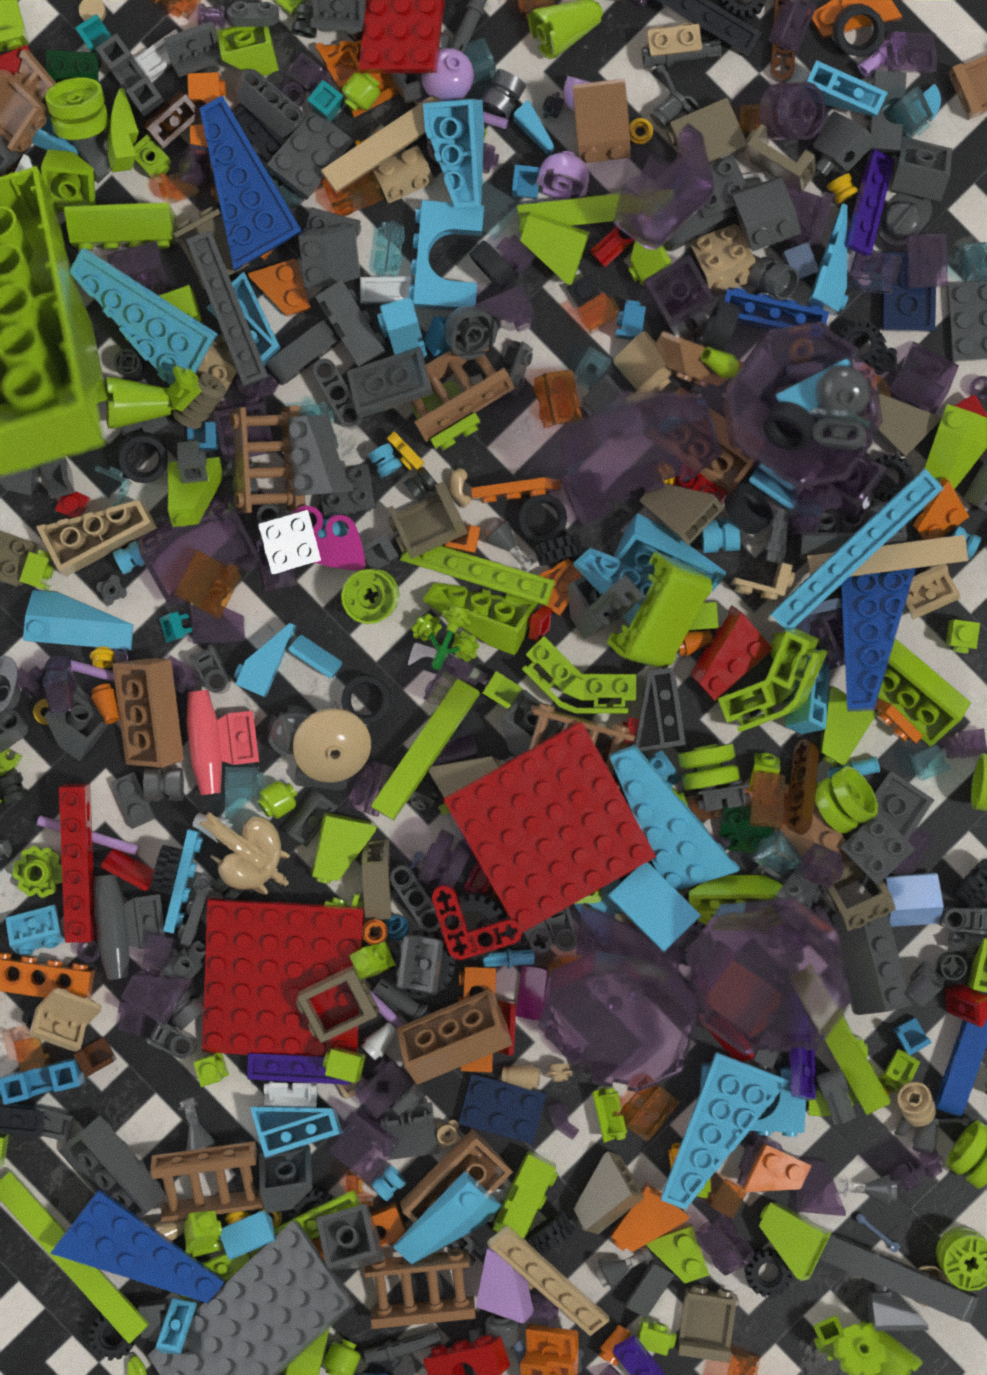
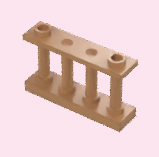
(465, 404)
(243, 497)
(547, 711)
(205, 1160)
(421, 1312)

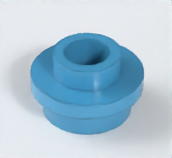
(397, 922)

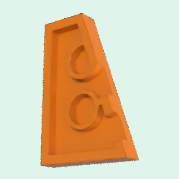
(824, 17)
(514, 490)

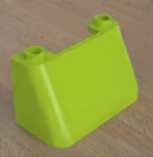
(664, 613)

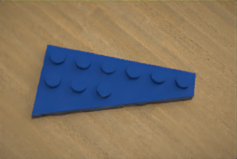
(249, 201)
(870, 625)
(125, 1245)

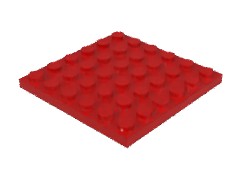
(550, 827)
(260, 962)

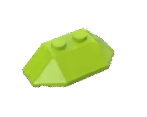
(730, 890)

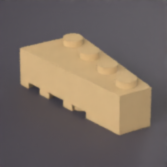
(90, 537)

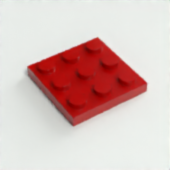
(401, 36)

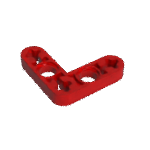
(470, 937)

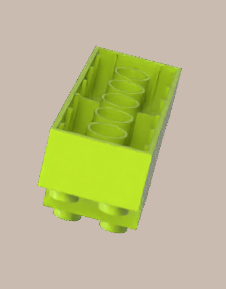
(46, 336)

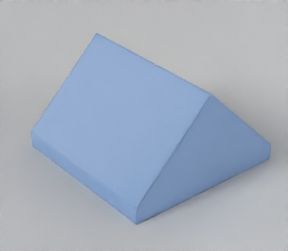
(915, 899)

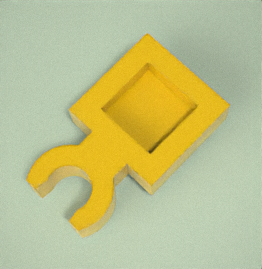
(410, 458)

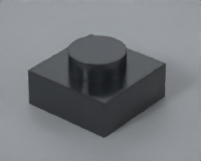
(583, 290)

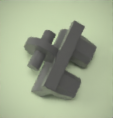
(187, 962)

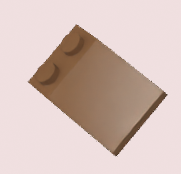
(601, 121)

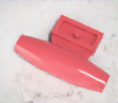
(214, 740)

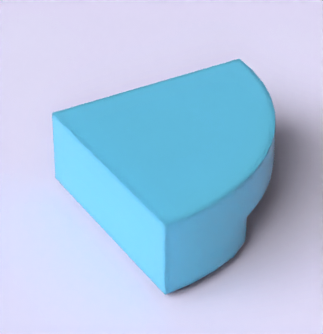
(933, 99)

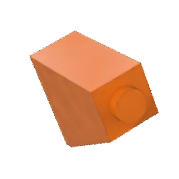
(646, 1220)

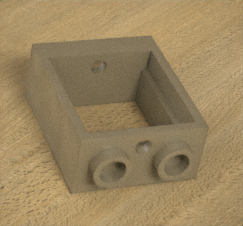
(859, 914)
(359, 989)

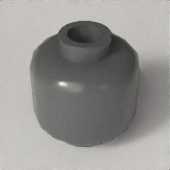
(506, 1328)

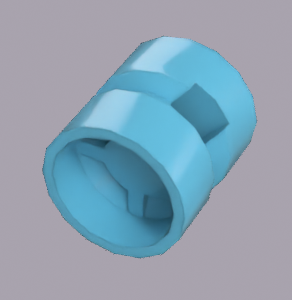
(720, 535)

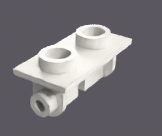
(290, 1095)

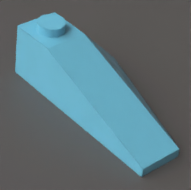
(458, 142)
(831, 280)
(646, 536)
(605, 570)
(65, 621)
(453, 1215)

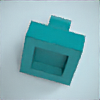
(172, 626)

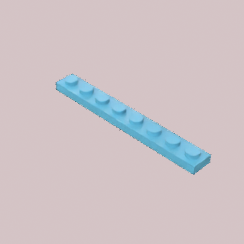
(856, 550)

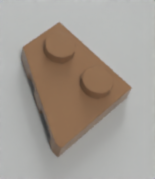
(34, 76)

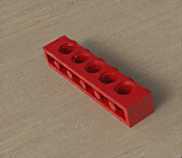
(77, 862)

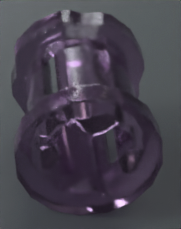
(214, 14)

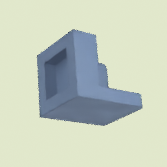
(802, 260)

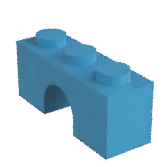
(53, 1077)

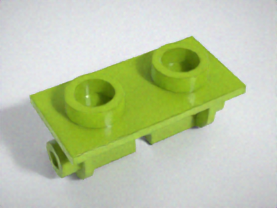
(606, 1106)

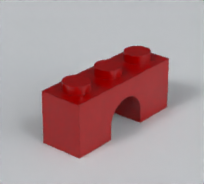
(484, 1354)

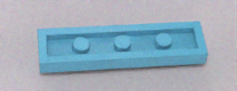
(181, 892)

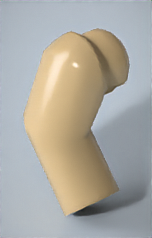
(456, 485)

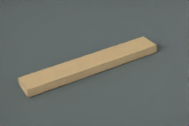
(377, 148)
(906, 555)
(548, 1280)

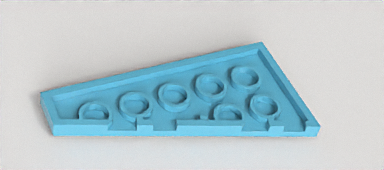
(148, 322)
(678, 838)
(723, 1115)

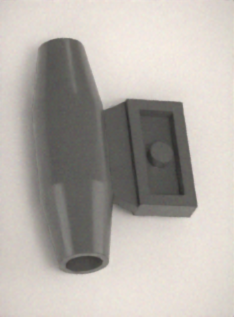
(123, 924)

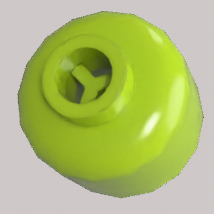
(361, 91)
(277, 799)
(341, 1358)

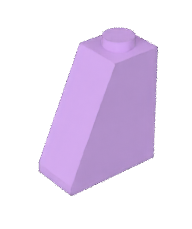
(503, 1290)

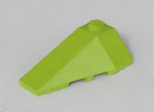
(957, 445)
(493, 618)

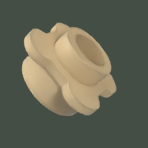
(559, 1072)
(451, 1127)

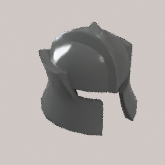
(283, 729)

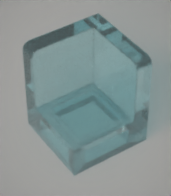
(929, 763)

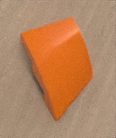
(343, 61)
(550, 1351)

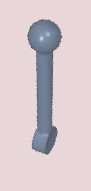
(419, 856)
(893, 1245)

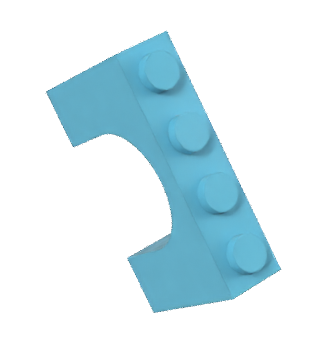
(436, 221)
(785, 1114)

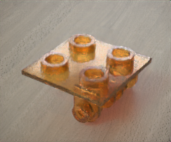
(208, 584)

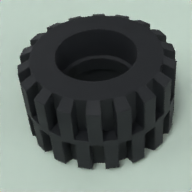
(481, 903)
(446, 969)

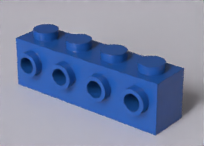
(769, 314)

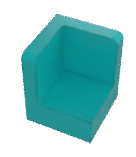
(93, 33)
(326, 100)

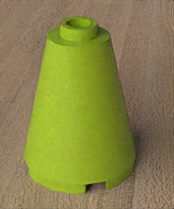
(563, 25)
(134, 402)
(899, 1358)

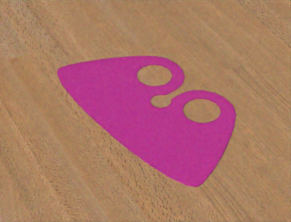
(337, 551)

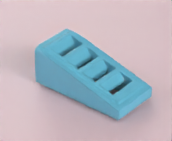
(530, 123)

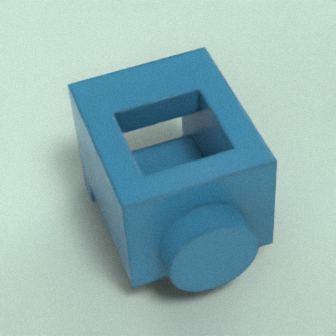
(630, 320)

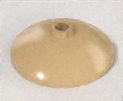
(331, 731)

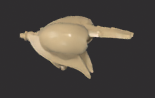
(255, 853)

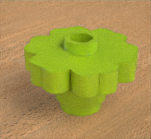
(26, 873)
(859, 1350)

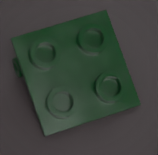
(72, 64)
(737, 827)

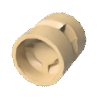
(916, 1104)

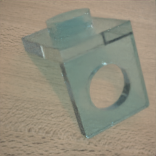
(117, 475)

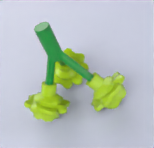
(465, 644)

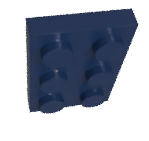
(908, 308)
(502, 1108)

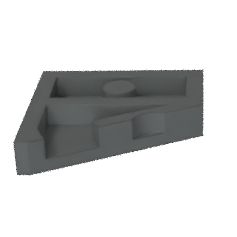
(95, 153)

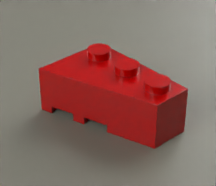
(730, 655)

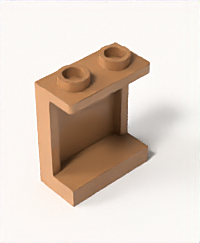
(971, 86)
(20, 113)

